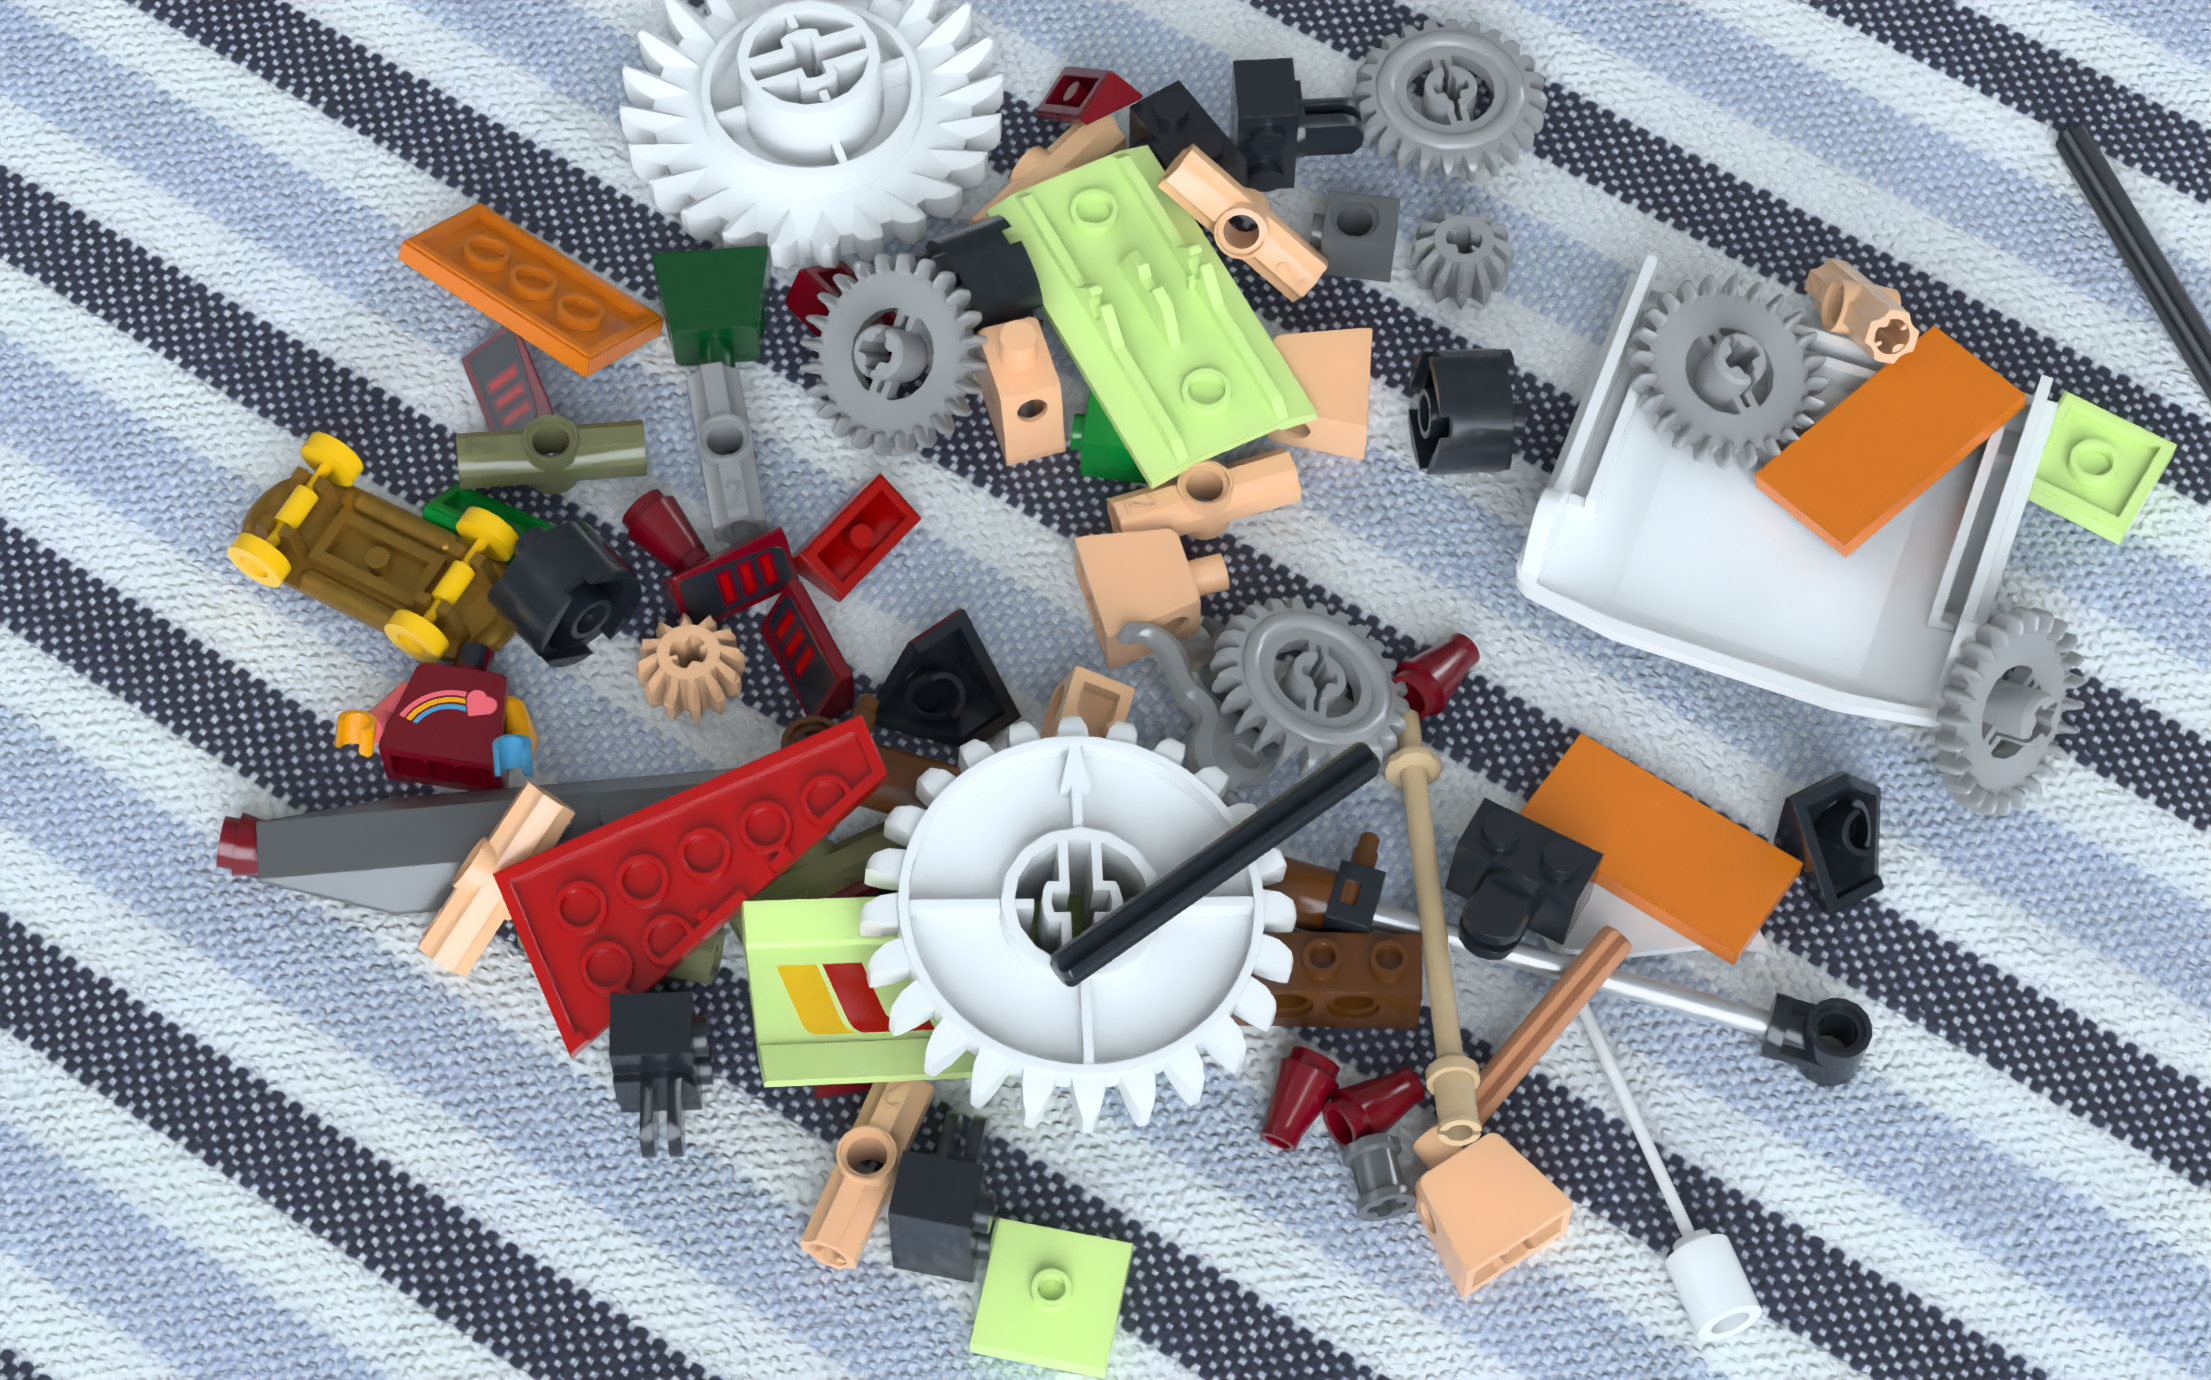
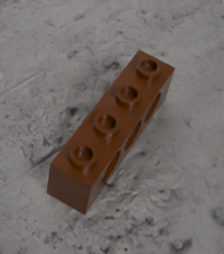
(1348, 981)

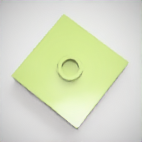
(2098, 468)
(1051, 1298)

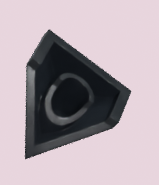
(946, 687)
(1836, 837)

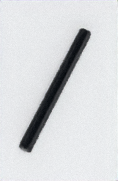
(2139, 250)
(1214, 864)

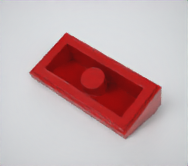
(855, 538)

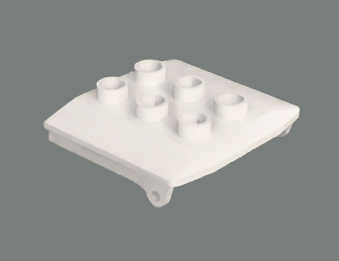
(1738, 586)

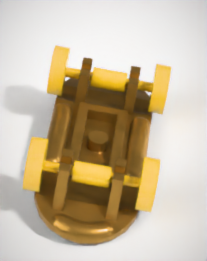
(377, 558)

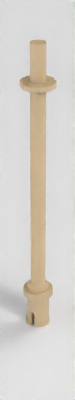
(1451, 1075)

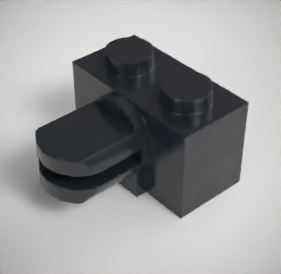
(1174, 121)
(1277, 125)
(1518, 880)
(659, 1062)
(943, 1207)

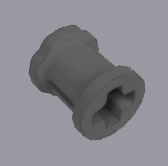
(1378, 1177)

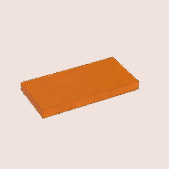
(531, 289)
(1889, 441)
(1665, 848)

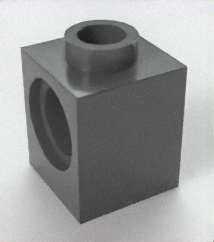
(1374, 232)

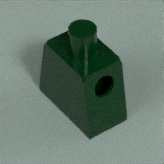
(714, 303)

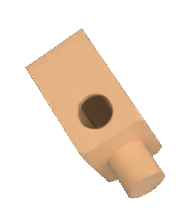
(1016, 373)
(1336, 379)
(1143, 580)
(1485, 1207)

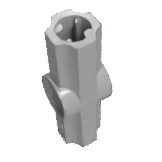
(723, 427)

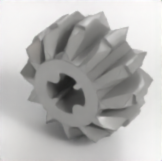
(1462, 256)

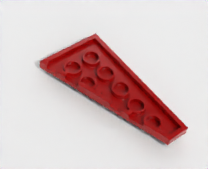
(658, 883)

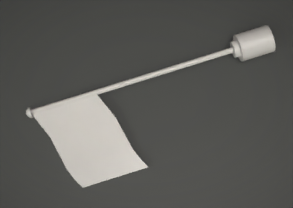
(1702, 1263)

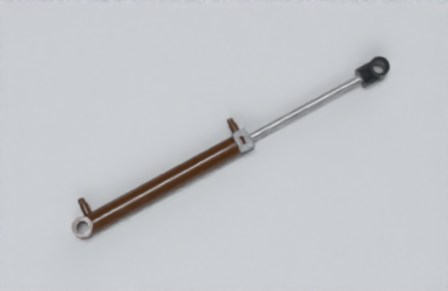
(1351, 904)

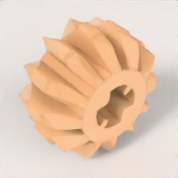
(690, 668)

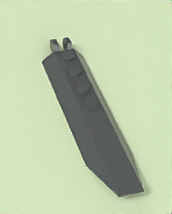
(408, 849)

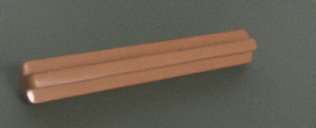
(1549, 1019)

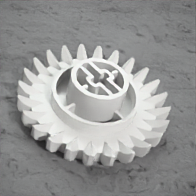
(812, 122)
(1092, 824)

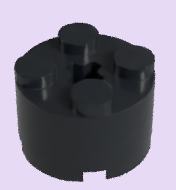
(992, 270)
(1464, 411)
(565, 591)

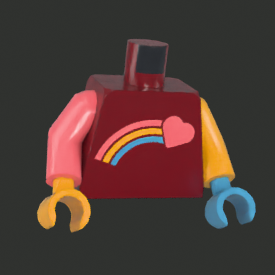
(448, 726)

